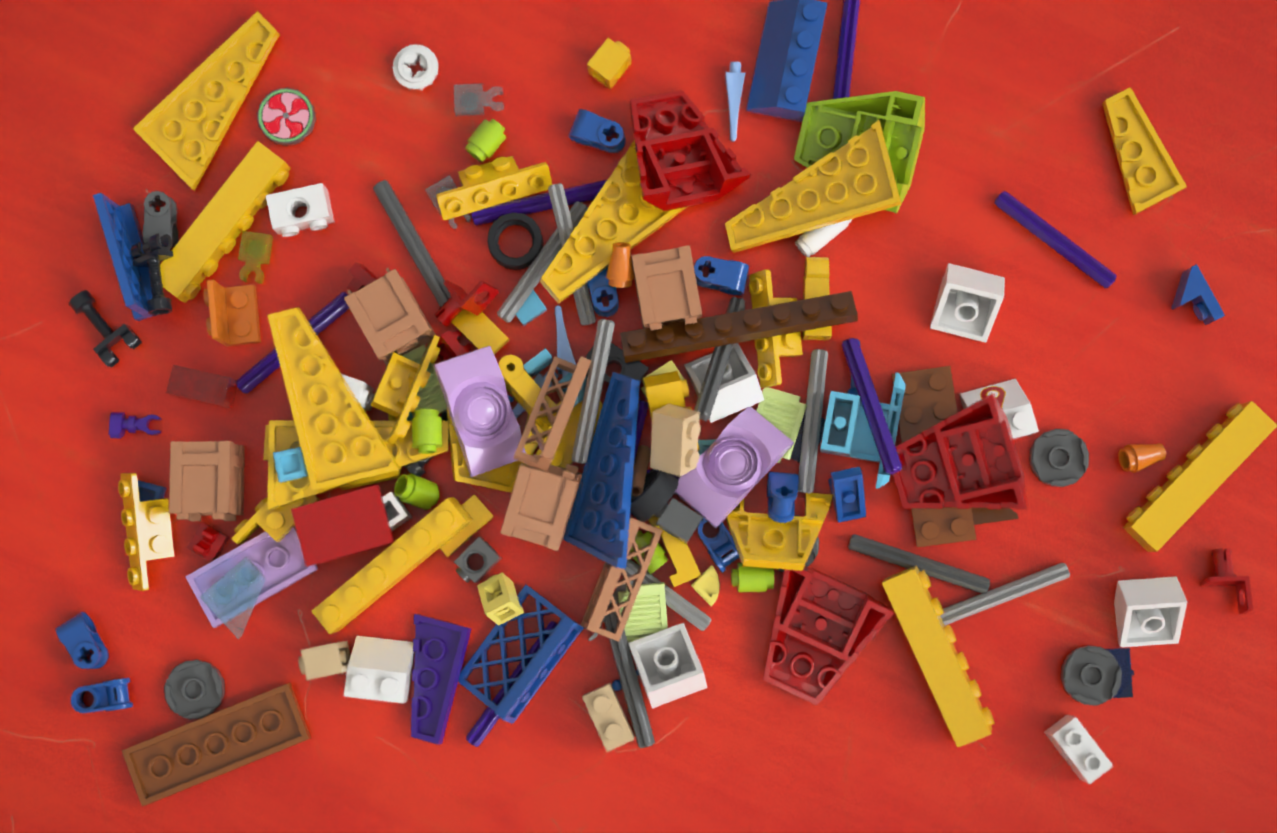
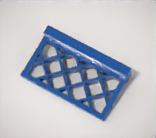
(121, 232)
(535, 671)

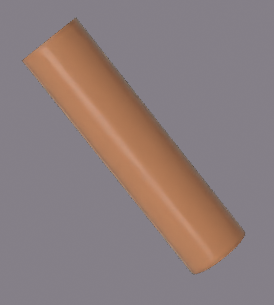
(640, 469)

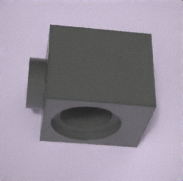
(678, 520)
(489, 555)

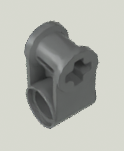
(160, 222)

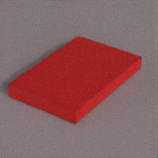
(342, 525)

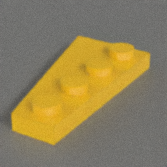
(1140, 153)

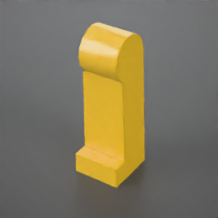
(816, 285)
(523, 388)
(680, 556)

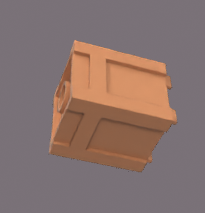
(666, 287)
(390, 316)
(206, 480)
(542, 504)

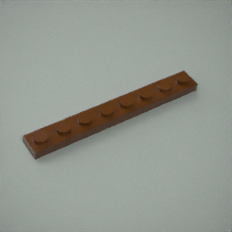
(739, 326)

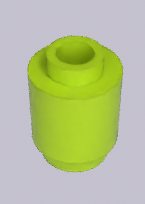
(485, 140)
(426, 431)
(416, 491)
(658, 557)
(752, 578)

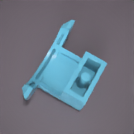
(848, 431)

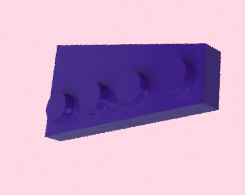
(438, 664)

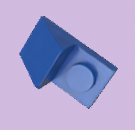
(1195, 288)
(848, 494)

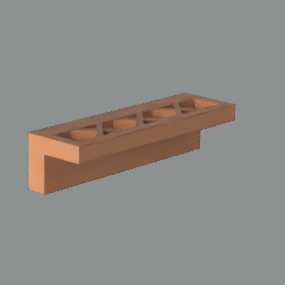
(563, 412)
(609, 581)

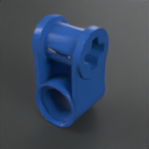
(592, 131)
(723, 275)
(600, 288)
(781, 494)
(719, 545)
(79, 637)
(107, 696)

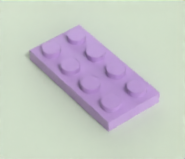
(278, 561)

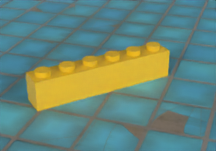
(222, 222)
(1199, 476)
(392, 565)
(937, 655)

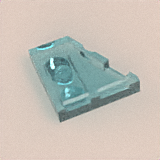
(235, 595)

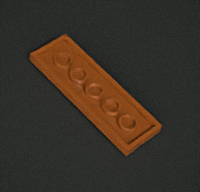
(926, 402)
(216, 744)

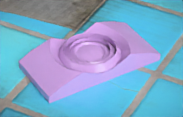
(479, 409)
(732, 466)

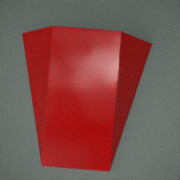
(679, 154)
(963, 462)
(819, 632)

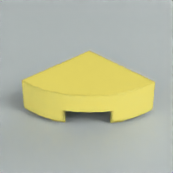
(708, 585)

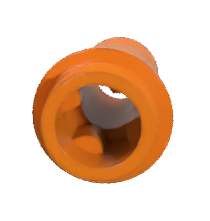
(620, 267)
(1139, 456)

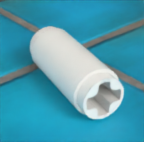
(814, 240)

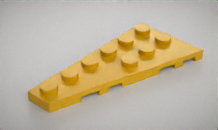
(200, 110)
(830, 191)
(612, 217)
(330, 422)
(284, 436)

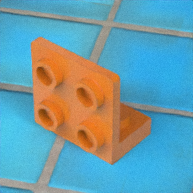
(232, 314)

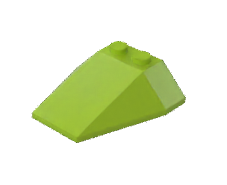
(833, 122)

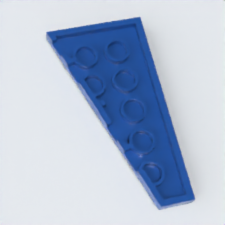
(604, 495)

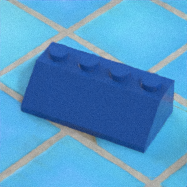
(787, 58)

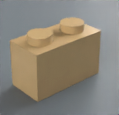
(675, 440)
(324, 660)
(608, 717)

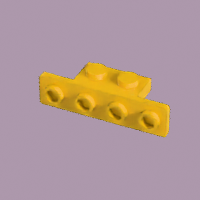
(492, 185)
(771, 348)
(400, 385)
(275, 522)
(146, 529)

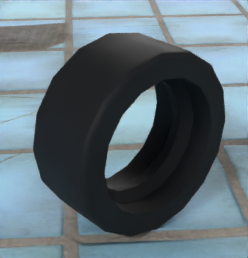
(509, 220)
(656, 493)

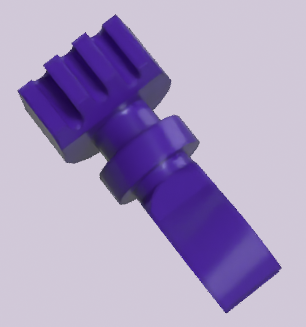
(119, 423)

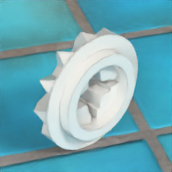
(409, 56)

